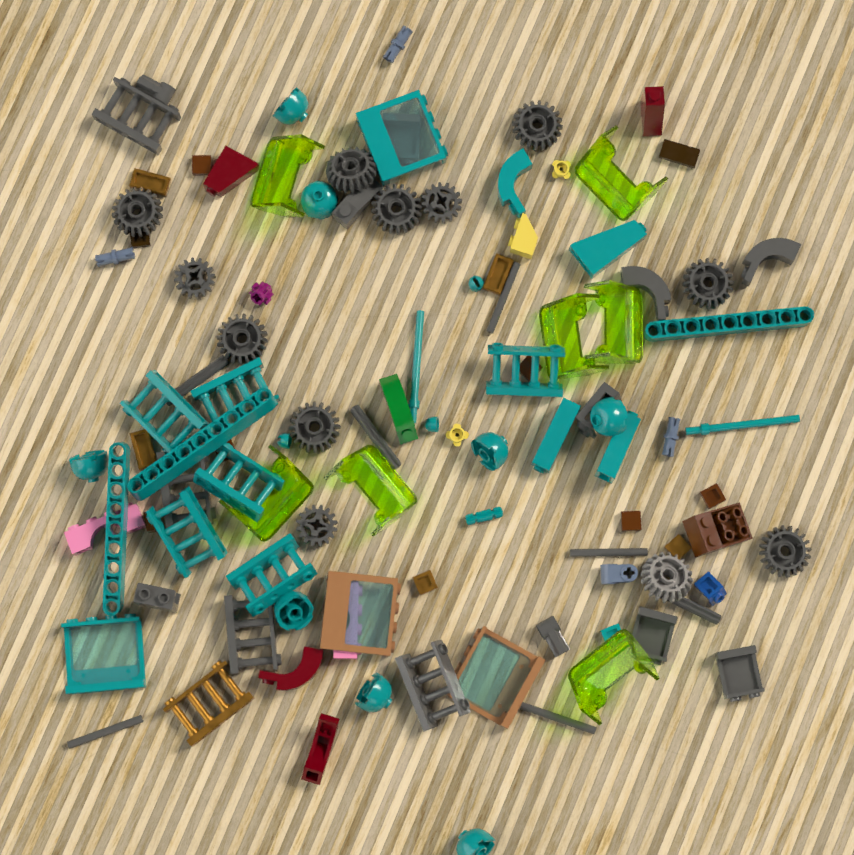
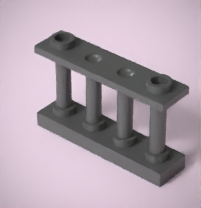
(136, 134)
(168, 498)
(236, 644)
(414, 683)

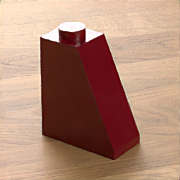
(652, 111)
(229, 172)

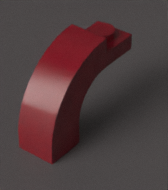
(304, 673)
(320, 749)

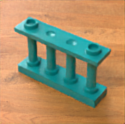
(220, 385)
(515, 386)
(168, 394)
(235, 498)
(196, 516)
(261, 562)

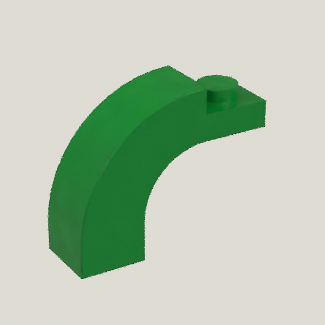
(398, 408)

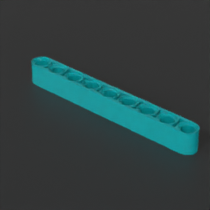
(735, 318)
(197, 452)
(112, 537)

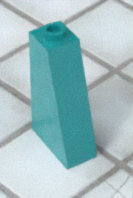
(606, 247)
(555, 436)
(617, 449)

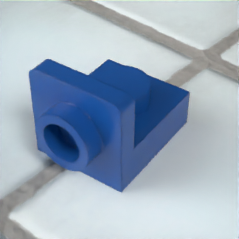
(711, 588)

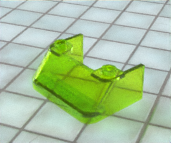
(280, 172)
(610, 183)
(621, 323)
(560, 327)
(378, 483)
(278, 505)
(604, 668)

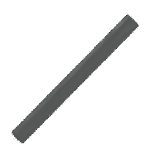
(503, 297)
(609, 552)
(558, 718)
(105, 731)

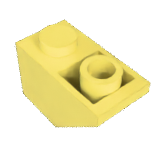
(525, 238)

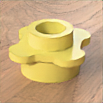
(561, 164)
(462, 435)

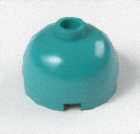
(292, 108)
(319, 200)
(609, 417)
(491, 449)
(90, 465)
(293, 610)
(375, 694)
(475, 842)

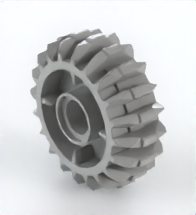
(654, 581)

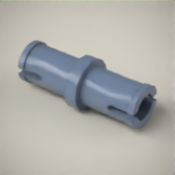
(397, 44)
(115, 256)
(671, 436)

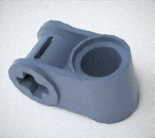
(614, 573)

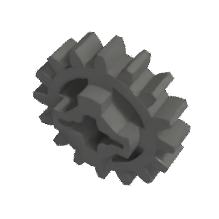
(447, 198)
(200, 272)
(304, 522)

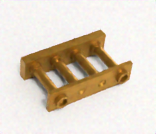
(211, 722)

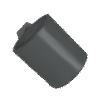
(160, 91)
(551, 633)

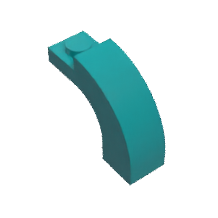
(513, 168)

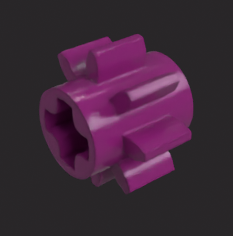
(261, 293)

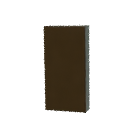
(679, 153)

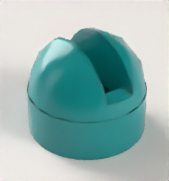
(472, 285)
(432, 424)
(285, 441)

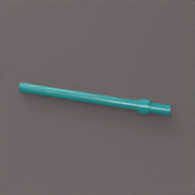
(414, 402)
(705, 429)

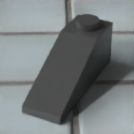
(355, 204)

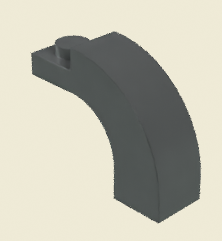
(773, 248)
(651, 283)

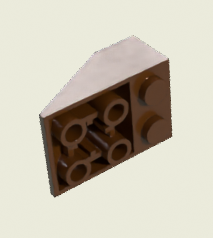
(717, 529)

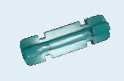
(484, 515)

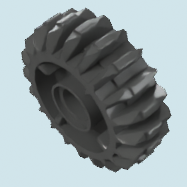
(543, 115)
(351, 170)
(392, 198)
(137, 223)
(704, 294)
(242, 350)
(310, 416)
(793, 543)

